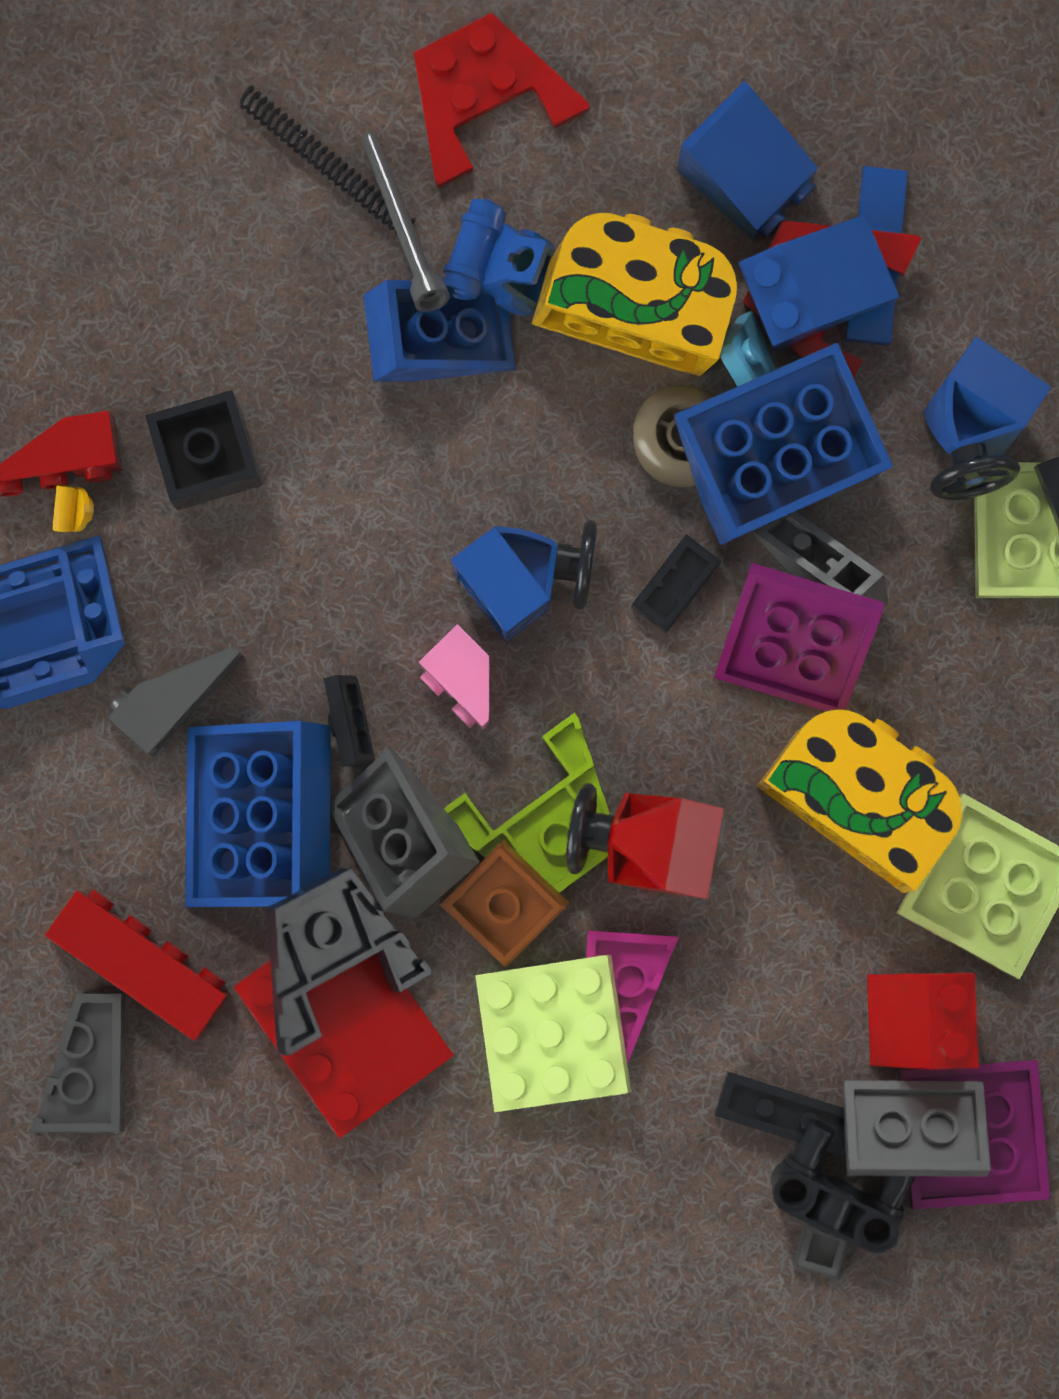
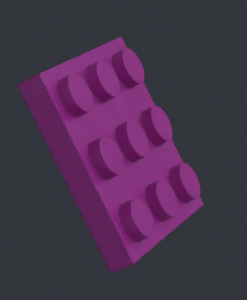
(798, 639)
(1014, 1139)

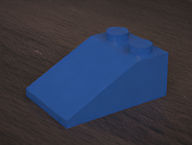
(818, 281)
(436, 343)

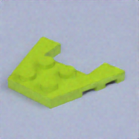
(542, 827)

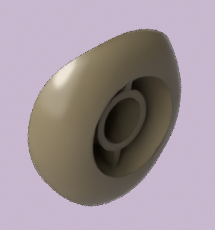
(658, 438)

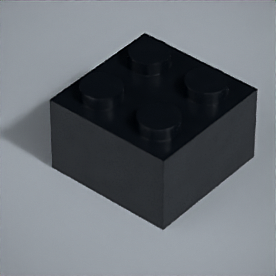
(203, 450)

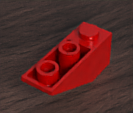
(75, 444)

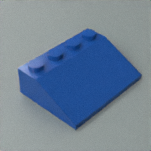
(780, 443)
(260, 812)

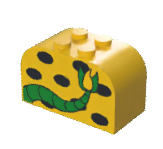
(639, 291)
(868, 795)

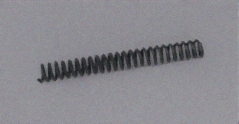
(317, 144)

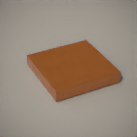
(504, 903)

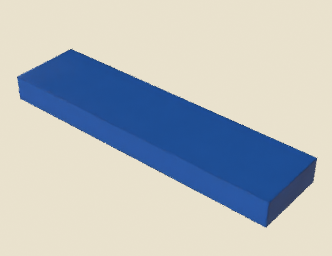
(883, 204)

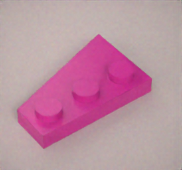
(638, 971)

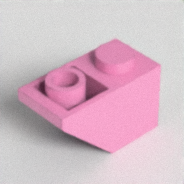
(463, 673)

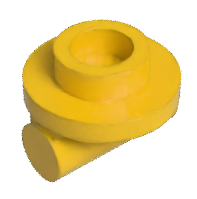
(72, 509)

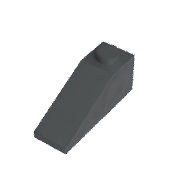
(820, 558)
(164, 703)

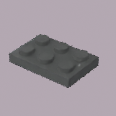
(915, 1128)

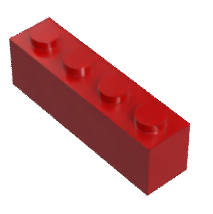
(138, 964)

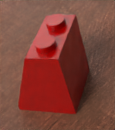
(923, 1020)

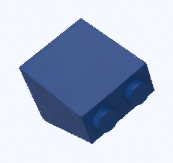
(747, 163)

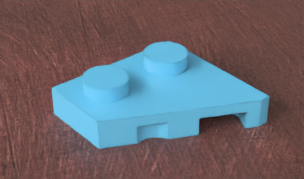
(745, 350)

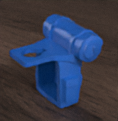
(497, 260)

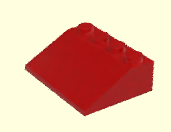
(369, 1046)

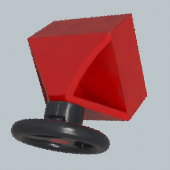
(649, 842)

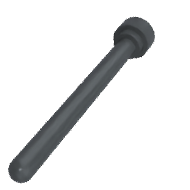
(427, 287)

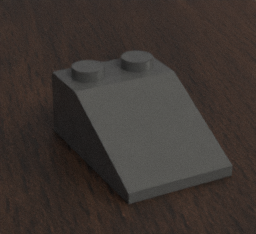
(401, 836)

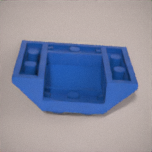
(56, 622)

